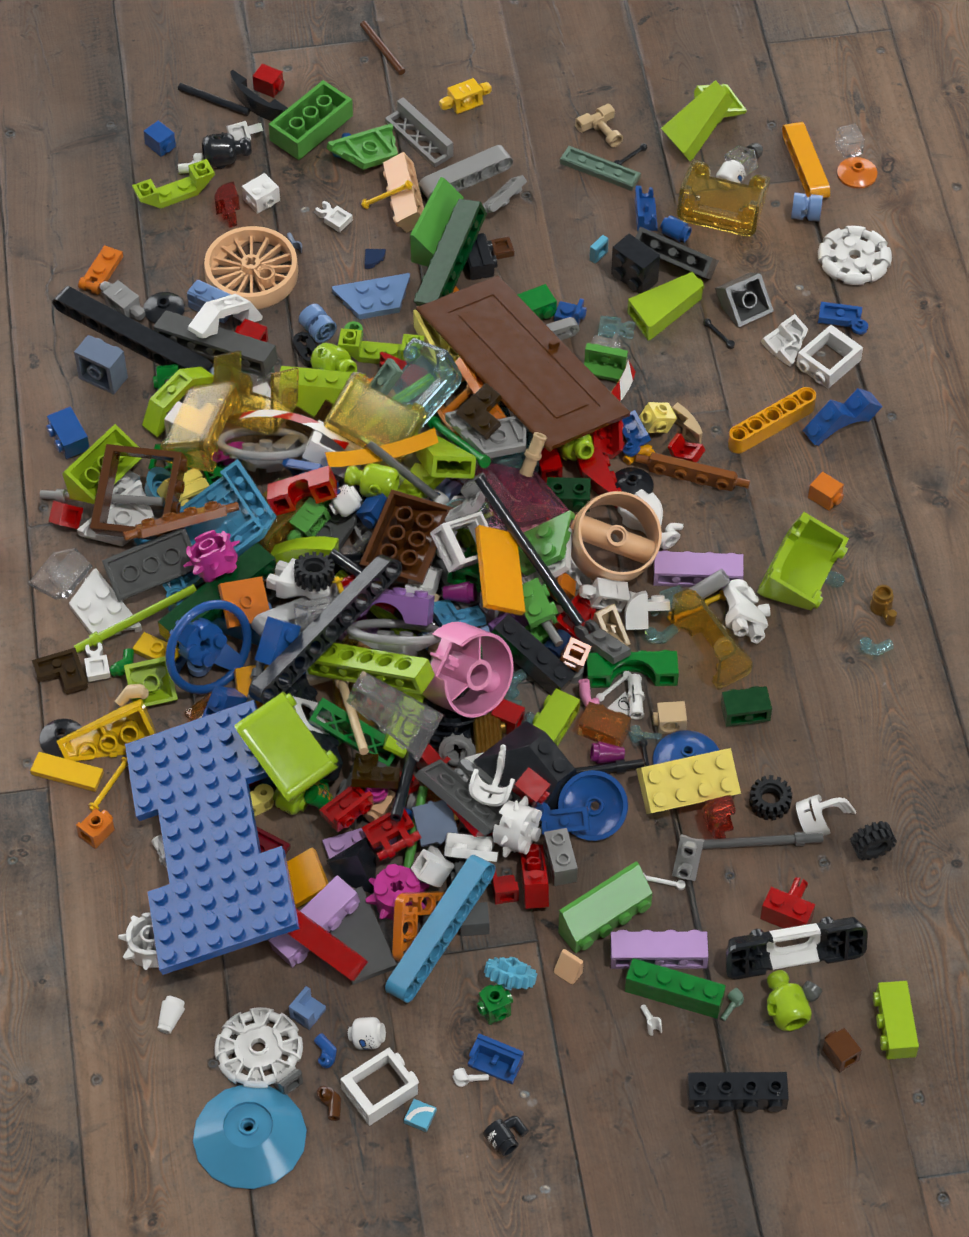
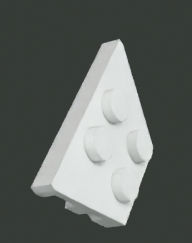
(121, 515)
(98, 605)

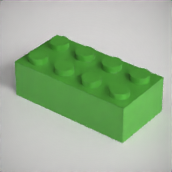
(311, 119)

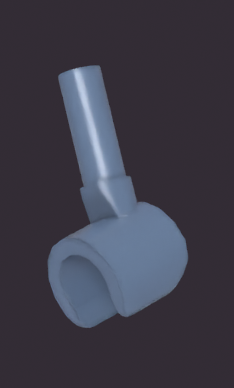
(296, 244)

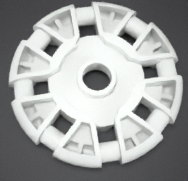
(850, 269)
(258, 1061)

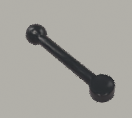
(643, 147)
(729, 343)
(643, 743)

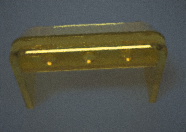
(283, 393)

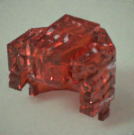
(717, 815)

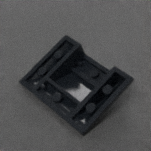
(534, 749)

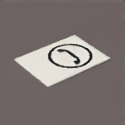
(621, 705)

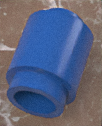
(676, 228)

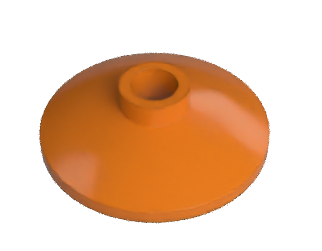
(857, 172)

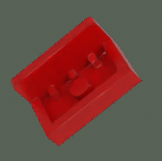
(609, 439)
(347, 807)

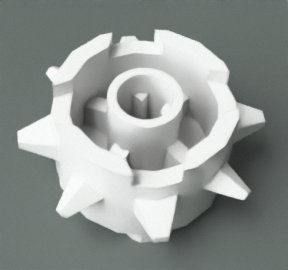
(517, 827)
(141, 942)

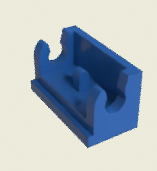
(645, 209)
(496, 1059)

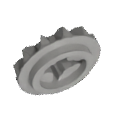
(447, 748)

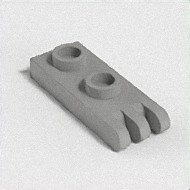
(502, 196)

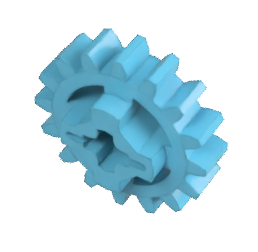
(510, 973)

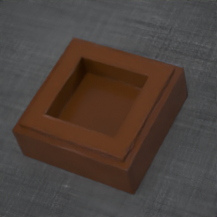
(502, 248)

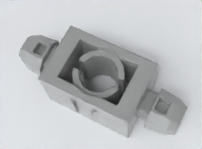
(122, 299)

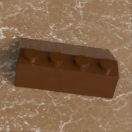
(406, 536)

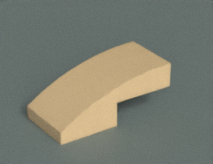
(691, 428)

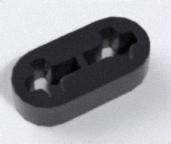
(302, 350)

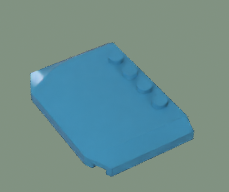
(247, 524)

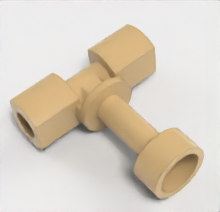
(598, 122)

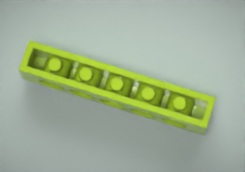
(397, 670)

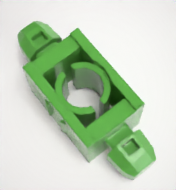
(309, 519)

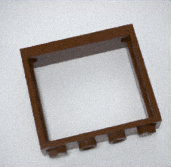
(107, 481)

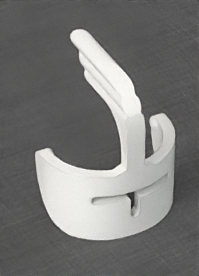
(480, 790)
(819, 826)

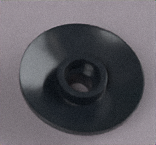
(160, 302)
(641, 480)
(454, 721)
(49, 735)

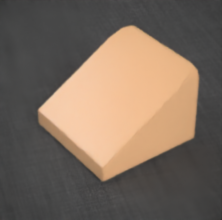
(569, 967)

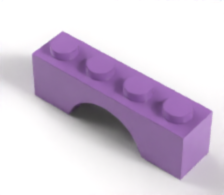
(415, 607)

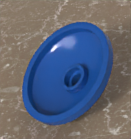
(677, 743)
(607, 791)

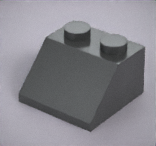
(745, 298)

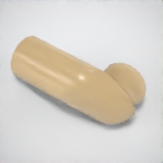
(132, 691)

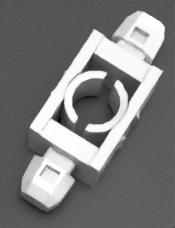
(606, 592)

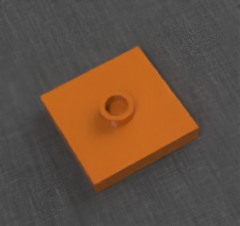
(247, 595)

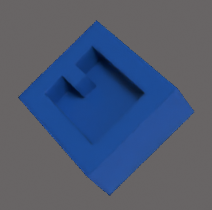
(568, 310)

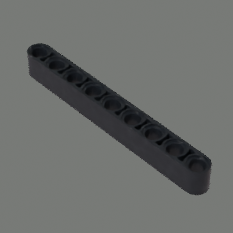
(126, 330)
(325, 629)

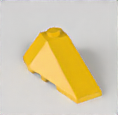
(108, 734)

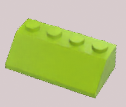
(317, 386)

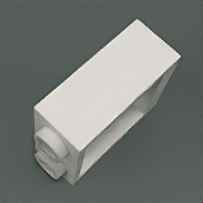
(840, 343)
(319, 444)
(448, 544)
(370, 1112)

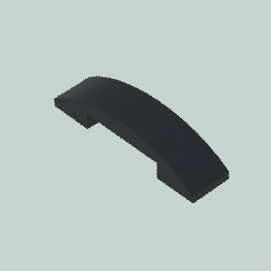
(253, 101)

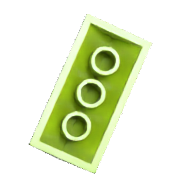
(84, 474)

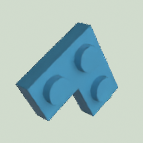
(445, 613)

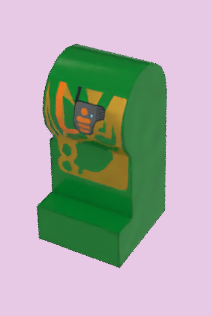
(318, 794)

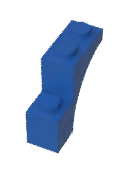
(836, 415)

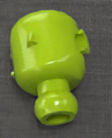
(332, 357)
(580, 447)
(373, 479)
(787, 1002)

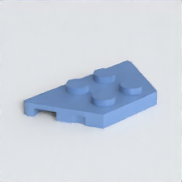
(374, 296)

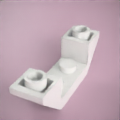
(207, 319)

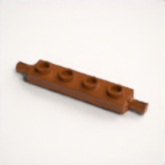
(692, 471)
(173, 521)

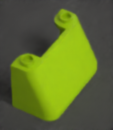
(803, 563)
(285, 746)

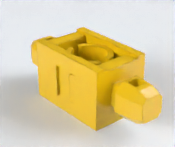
(465, 96)

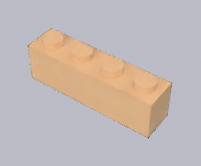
(406, 203)

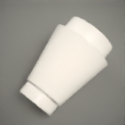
(170, 1013)

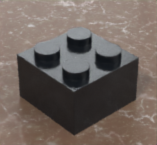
(635, 264)

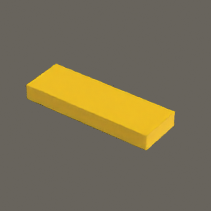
(67, 771)

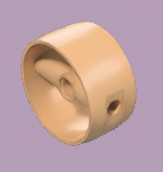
(629, 545)

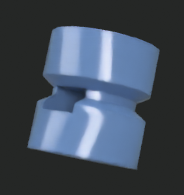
(807, 206)
(317, 323)

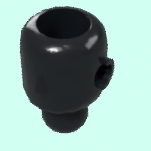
(223, 149)

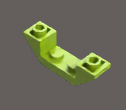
(199, 176)
(370, 351)
(170, 394)

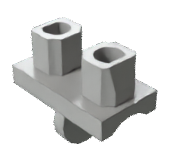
(688, 858)

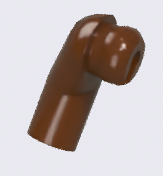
(332, 1100)

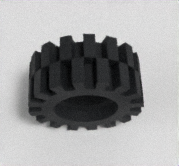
(314, 580)
(770, 786)
(873, 840)

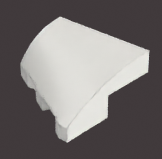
(786, 340)

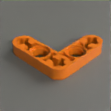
(410, 915)

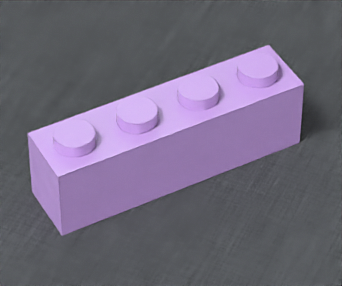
(691, 568)
(326, 910)
(665, 948)

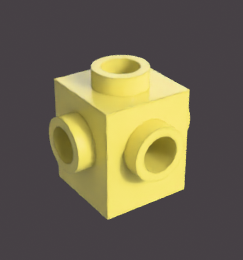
(658, 417)

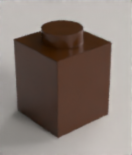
(841, 1049)

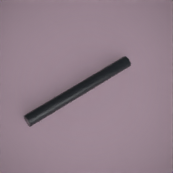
(214, 99)

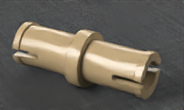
(533, 454)

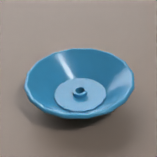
(253, 1156)

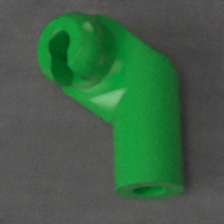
(118, 668)

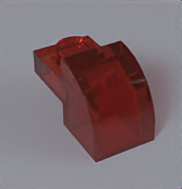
(227, 202)

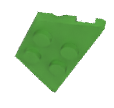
(367, 147)
(548, 540)

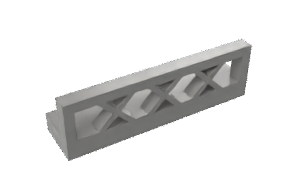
(425, 132)

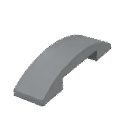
(472, 503)

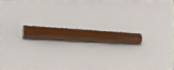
(382, 47)

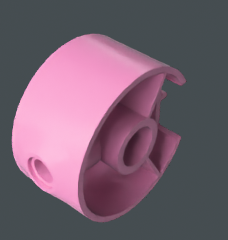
(460, 666)

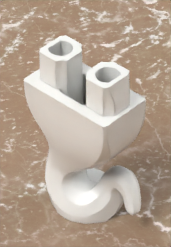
(669, 537)
(286, 587)
(743, 615)

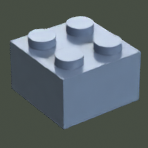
(101, 364)

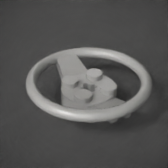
(264, 454)
(403, 643)

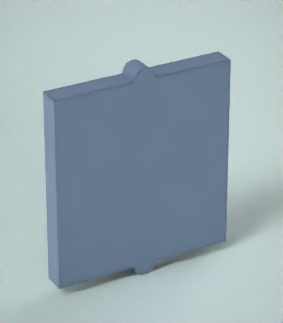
(434, 822)

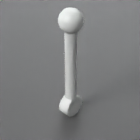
(601, 696)
(680, 884)

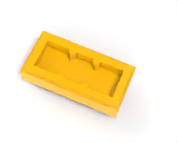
(152, 647)

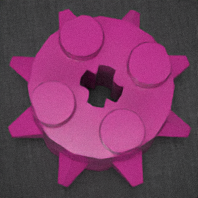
(212, 555)
(390, 884)

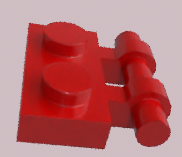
(384, 829)

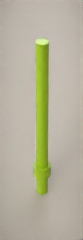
(96, 637)

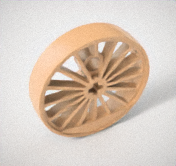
(252, 266)

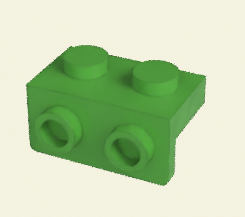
(605, 361)
(536, 603)

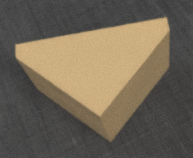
(610, 621)

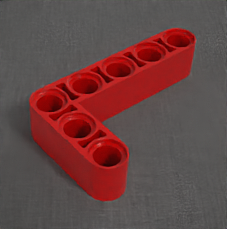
(328, 947)

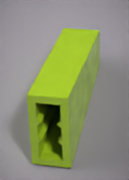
(698, 119)
(664, 304)
(447, 460)

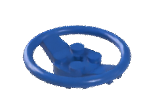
(206, 645)

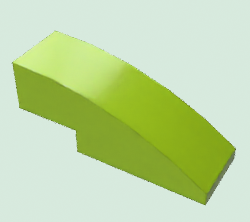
(294, 548)

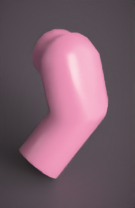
(585, 692)

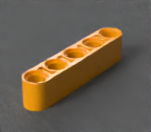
(805, 159)
(771, 420)

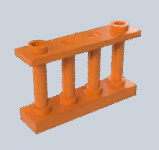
(473, 386)

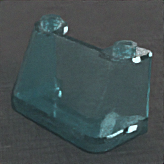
(427, 377)

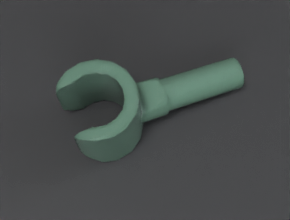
(737, 999)

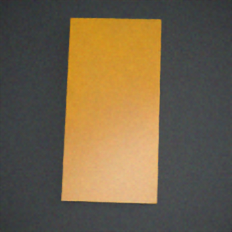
(499, 570)

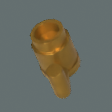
(882, 604)

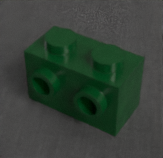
(571, 491)
(746, 706)

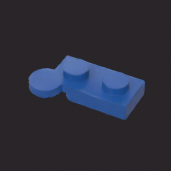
(843, 316)
(634, 433)
(571, 818)

